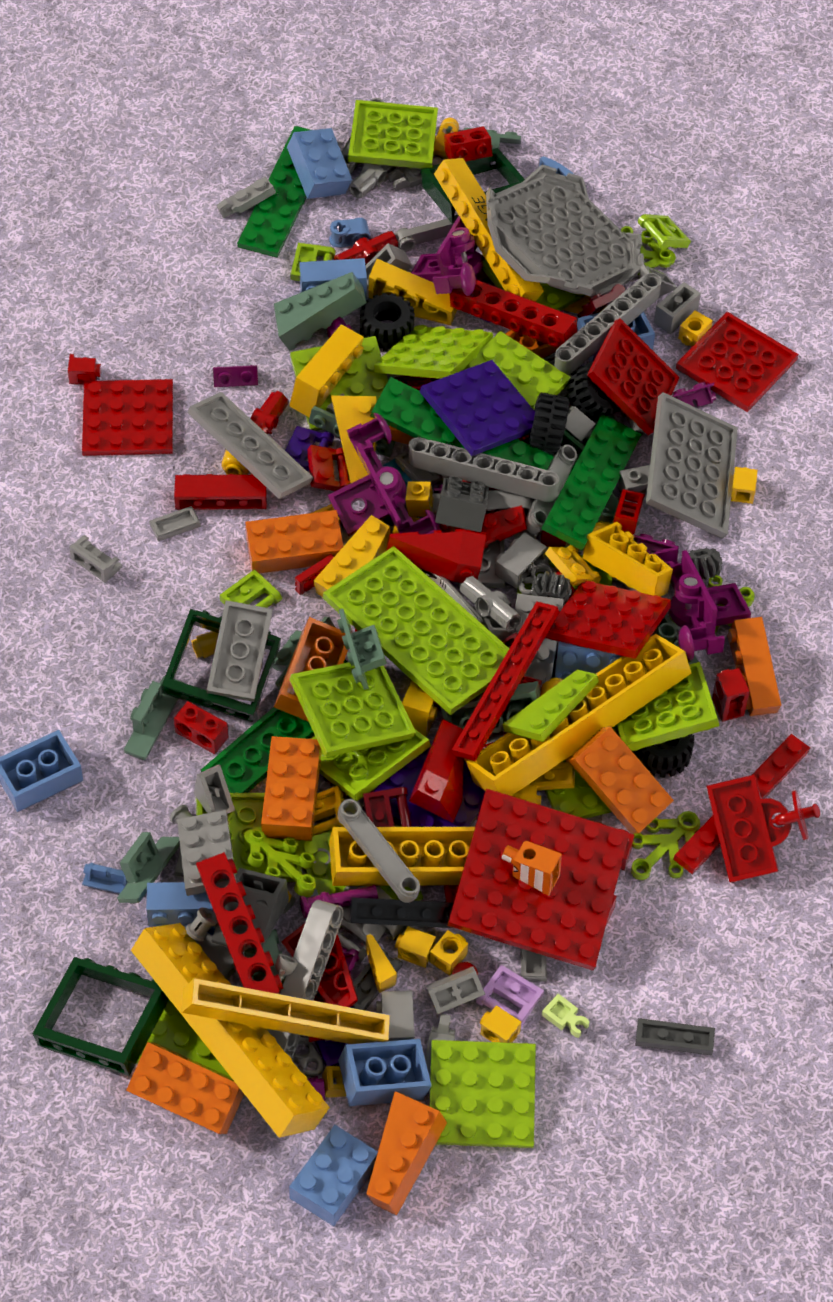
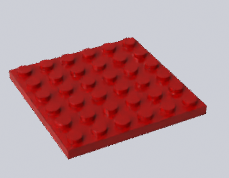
(507, 910)

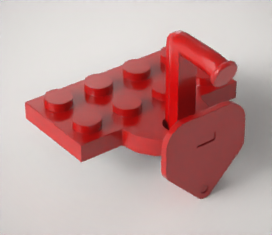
(747, 825)

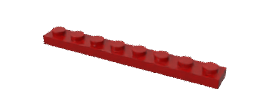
(505, 681)
(768, 776)

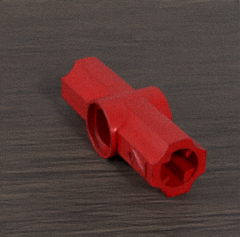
(368, 248)
(268, 415)

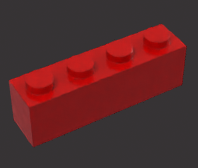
(219, 492)

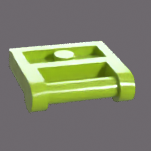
(664, 231)
(309, 253)
(251, 588)

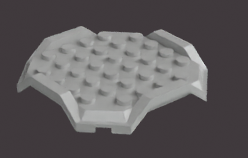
(559, 236)

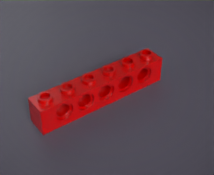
(516, 313)
(211, 871)

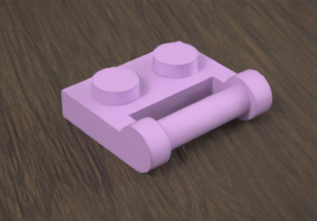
(513, 989)

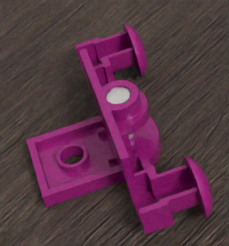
(454, 262)
(380, 490)
(696, 606)

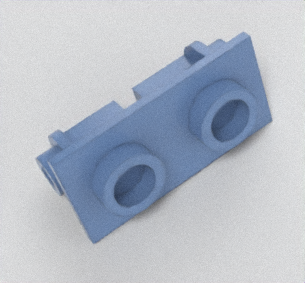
(104, 878)

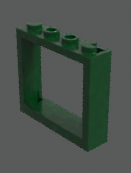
(476, 166)
(200, 696)
(91, 1052)

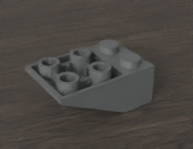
(462, 504)
(267, 898)

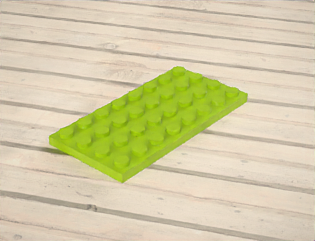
(420, 628)

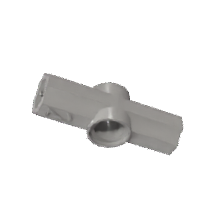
(370, 176)
(490, 603)

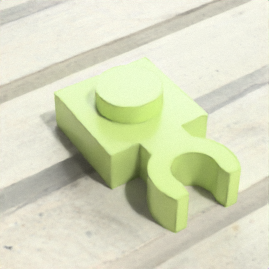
(563, 1013)

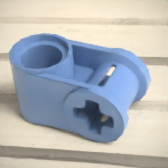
(349, 232)

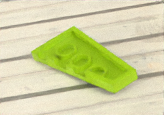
(551, 708)

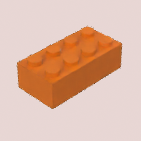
(292, 541)
(317, 648)
(620, 780)
(291, 788)
(186, 1088)

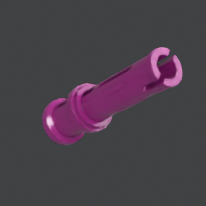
(342, 898)

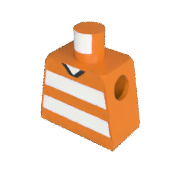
(534, 865)

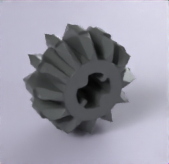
(707, 562)
(552, 586)

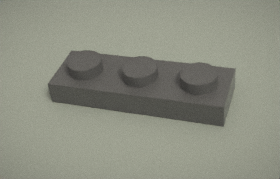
(675, 1036)

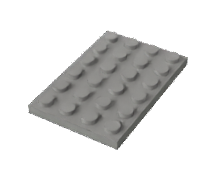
(692, 465)

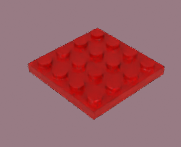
(737, 361)
(632, 375)
(127, 417)
(609, 619)

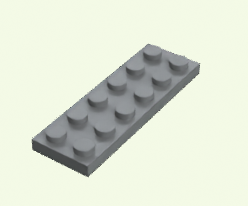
(250, 445)

